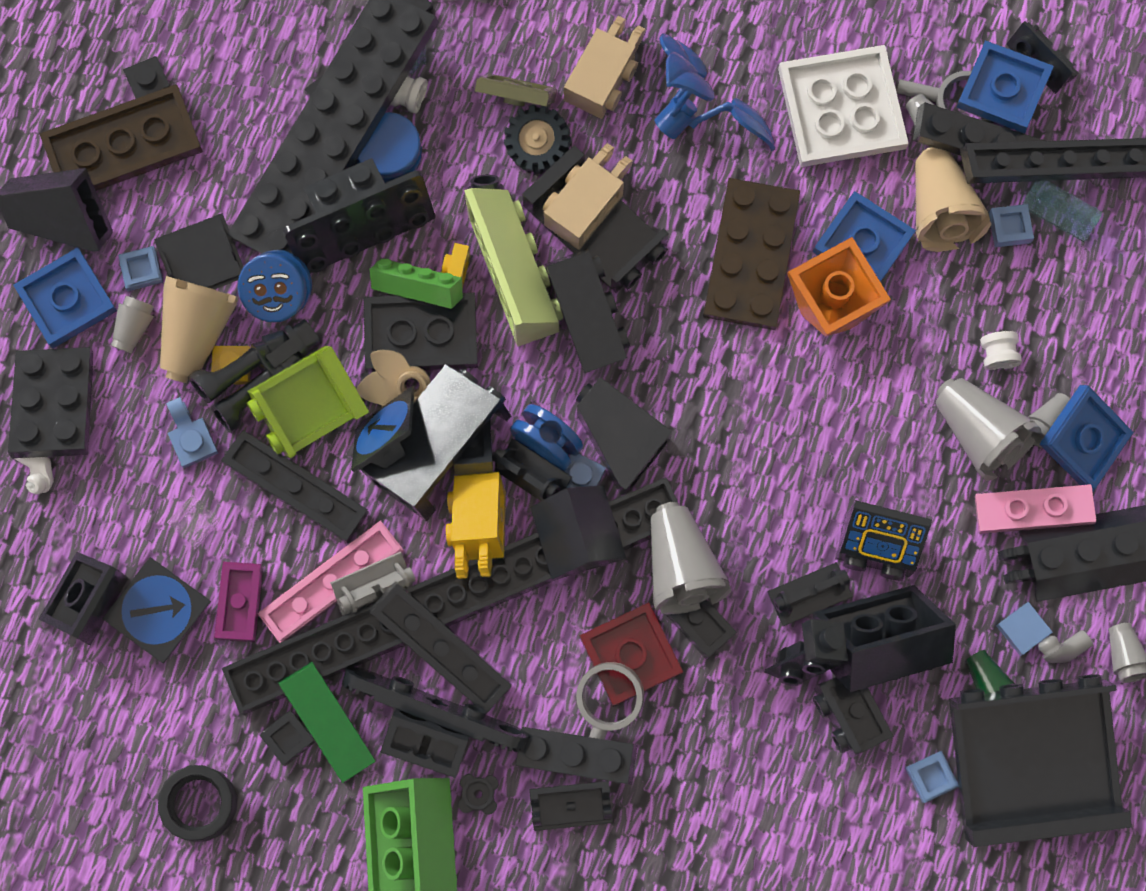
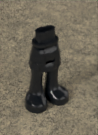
(271, 355)

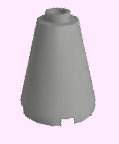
(985, 426)
(683, 563)

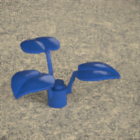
(687, 73)

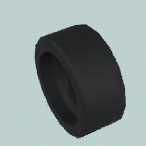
(170, 789)

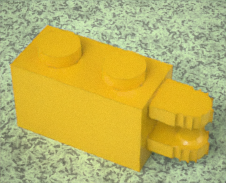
(477, 521)

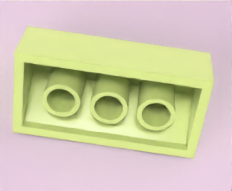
(512, 265)

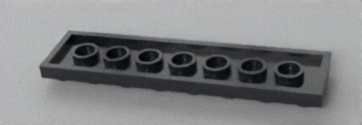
(336, 118)

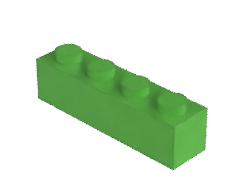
(416, 283)

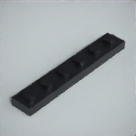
(1054, 160)

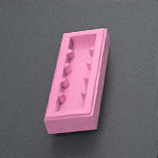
(1035, 509)

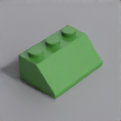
(410, 835)

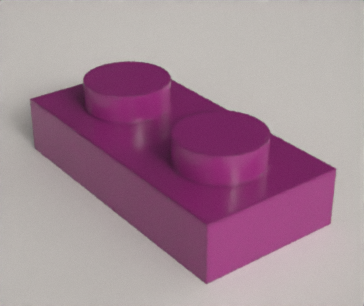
(238, 602)

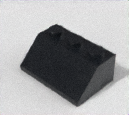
(891, 637)

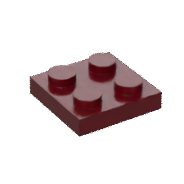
(639, 644)

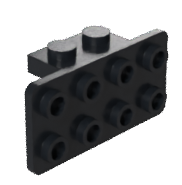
(356, 213)

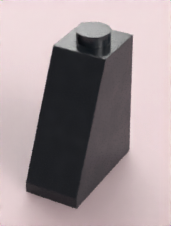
(57, 208)
(620, 432)

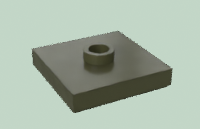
(516, 91)

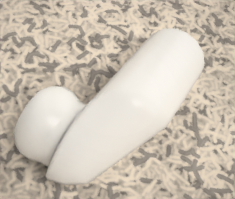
(40, 474)

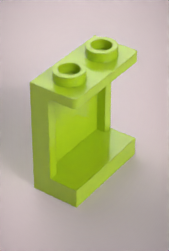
(306, 401)

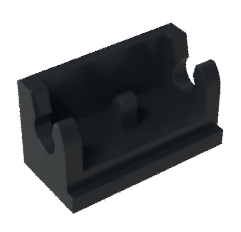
(571, 805)

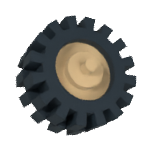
(537, 138)

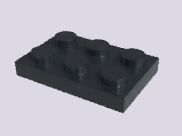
(422, 331)
(51, 403)

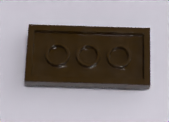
(125, 139)
(751, 254)

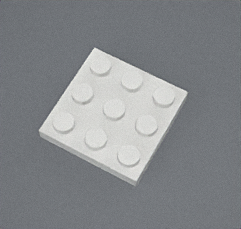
(842, 106)

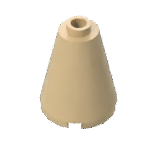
(945, 203)
(191, 325)

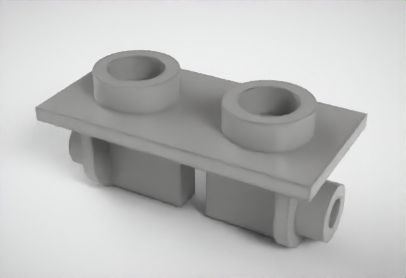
(371, 582)

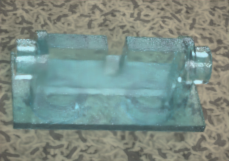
(1062, 209)

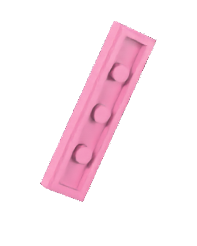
(315, 594)

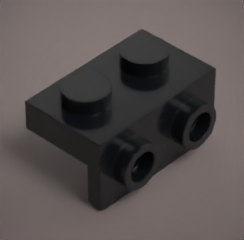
(853, 715)

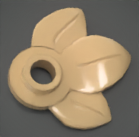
(390, 378)

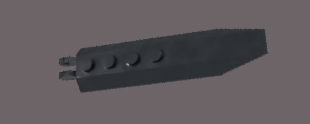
(1083, 556)

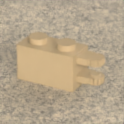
(602, 69)
(586, 198)

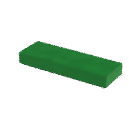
(327, 722)

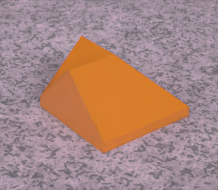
(837, 289)

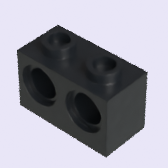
(424, 743)

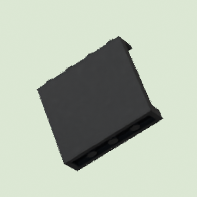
(1037, 761)

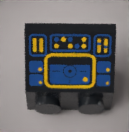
(882, 540)

